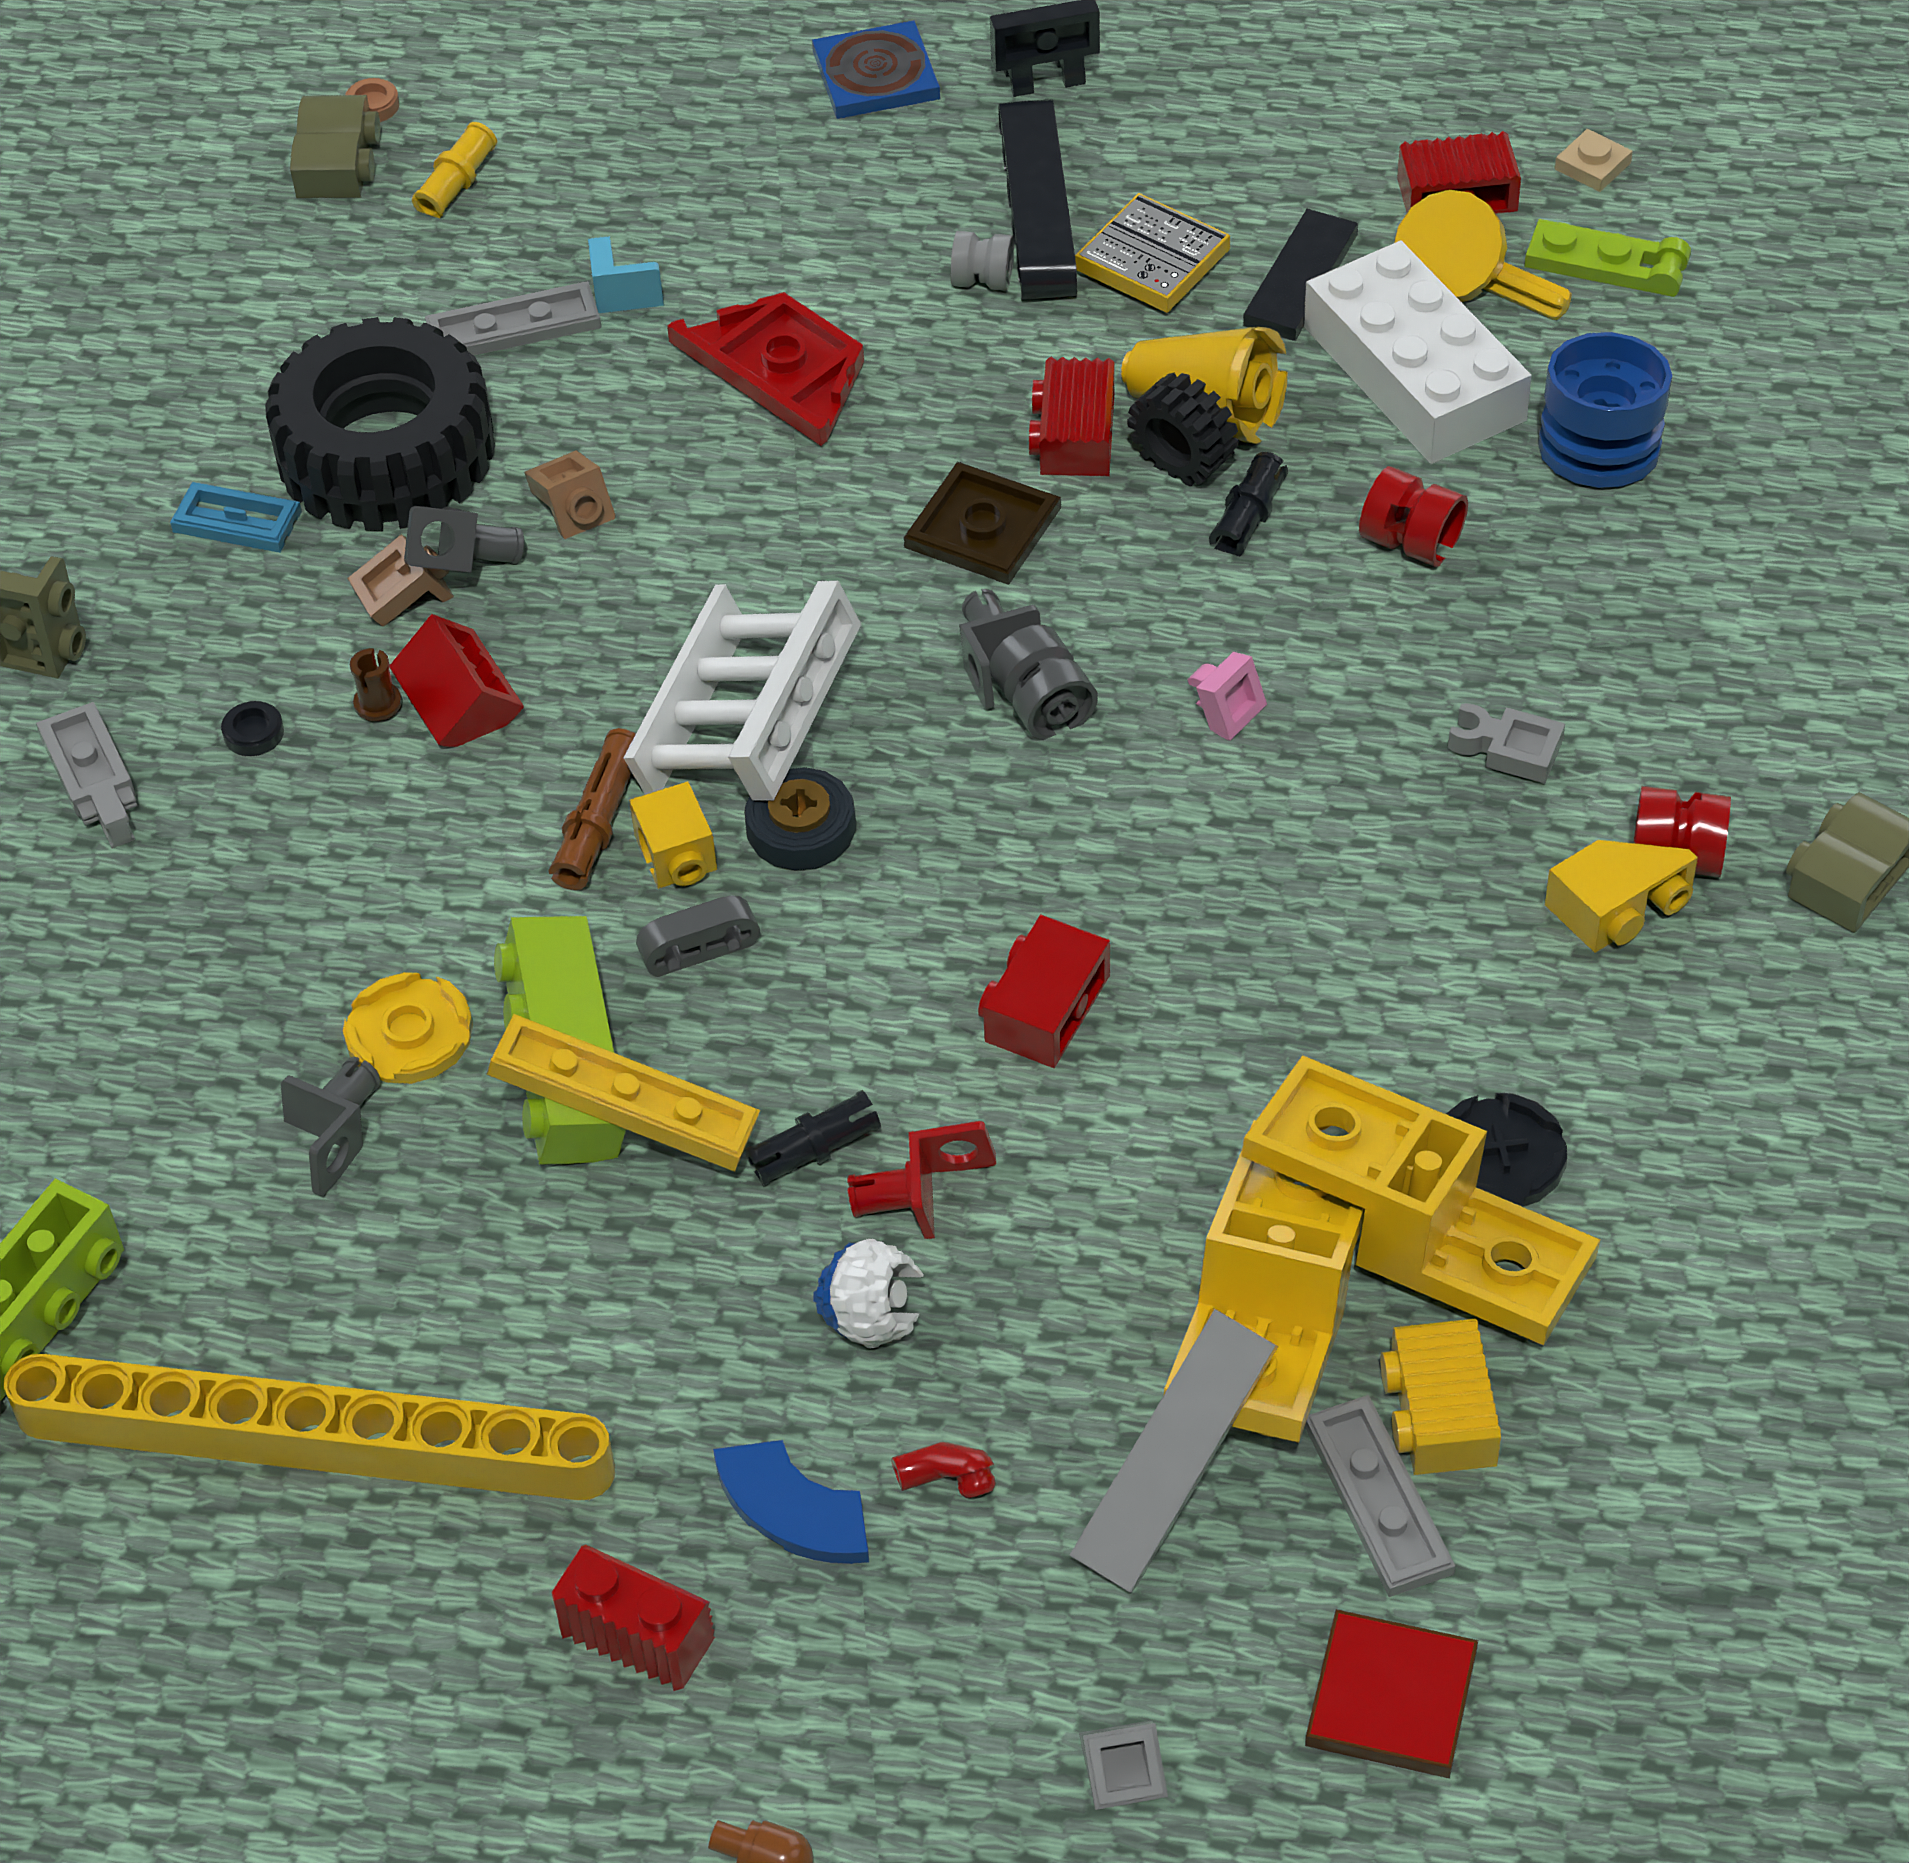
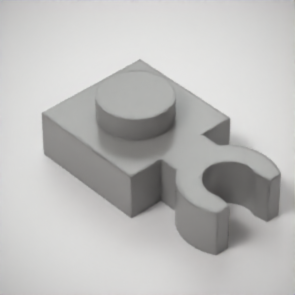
(1514, 745)

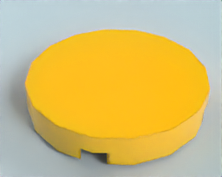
(1456, 240)
(413, 1045)

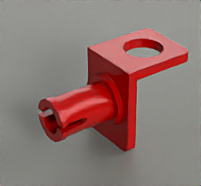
(913, 1184)

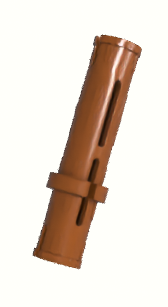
(589, 826)

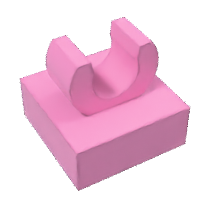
(1229, 694)

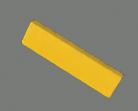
(623, 1092)

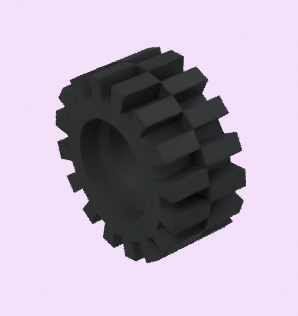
(1183, 428)

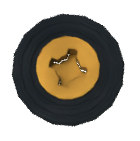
(815, 836)

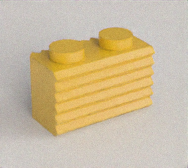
(1443, 1397)

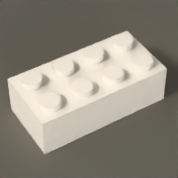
(1417, 351)

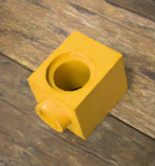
(673, 835)

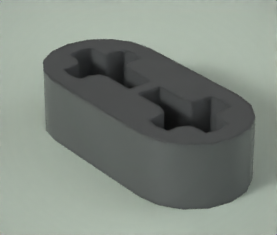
(697, 935)

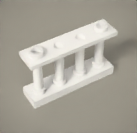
(779, 715)

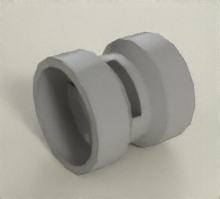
(983, 260)

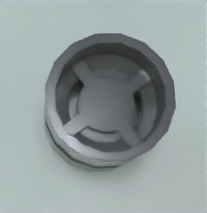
(1042, 680)

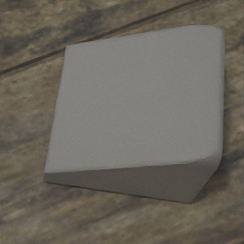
(1124, 1759)

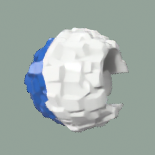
(858, 1293)

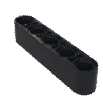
(1037, 200)

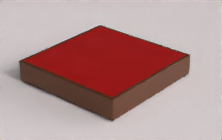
(1392, 1693)

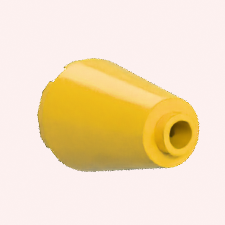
(1232, 363)

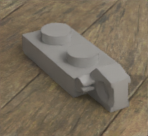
(90, 770)

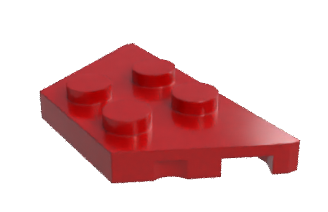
(779, 359)

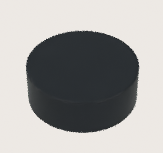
(252, 728)

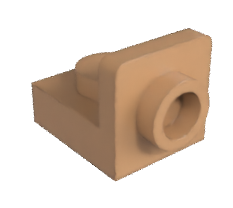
(573, 491)
(390, 585)

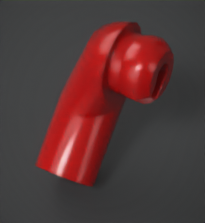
(946, 1460)

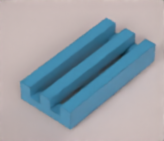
(233, 524)

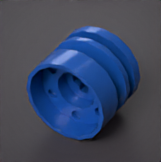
(1604, 409)

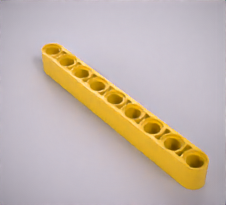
(283, 1408)

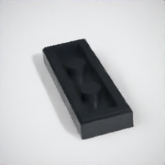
(1312, 250)

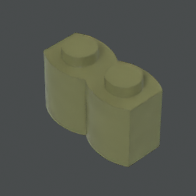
(333, 146)
(1851, 862)

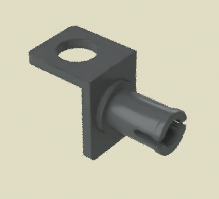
(460, 540)
(984, 633)
(332, 1116)

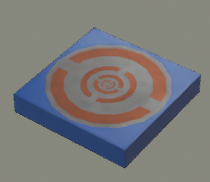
(875, 69)

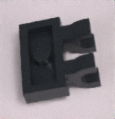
(1042, 36)

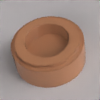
(381, 96)

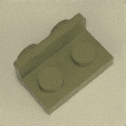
(39, 621)

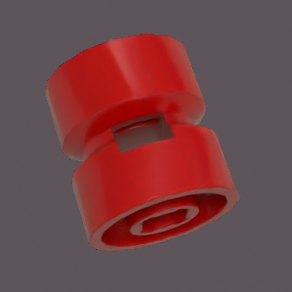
(1407, 514)
(1692, 824)

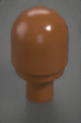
(761, 1843)

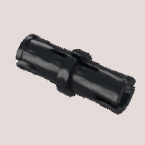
(1249, 503)
(813, 1138)

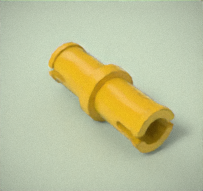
(454, 170)

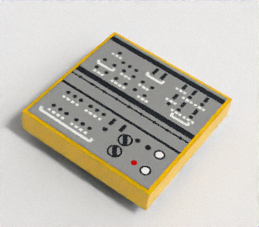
(1152, 252)

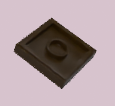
(982, 522)

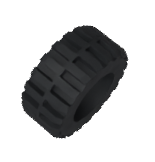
(387, 471)

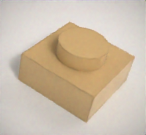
(1593, 160)

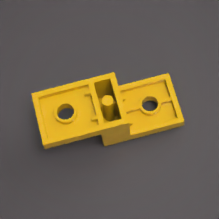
(1421, 1199)
(1283, 1271)

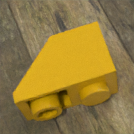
(1607, 886)

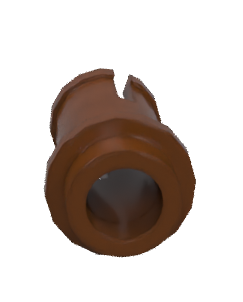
(375, 694)

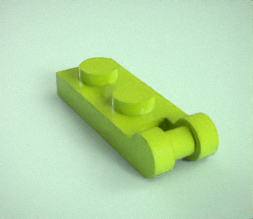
(1608, 257)

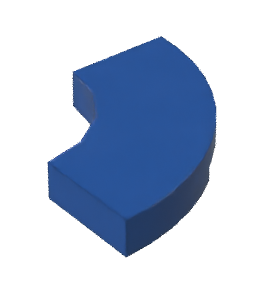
(789, 1507)

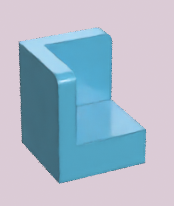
(625, 285)

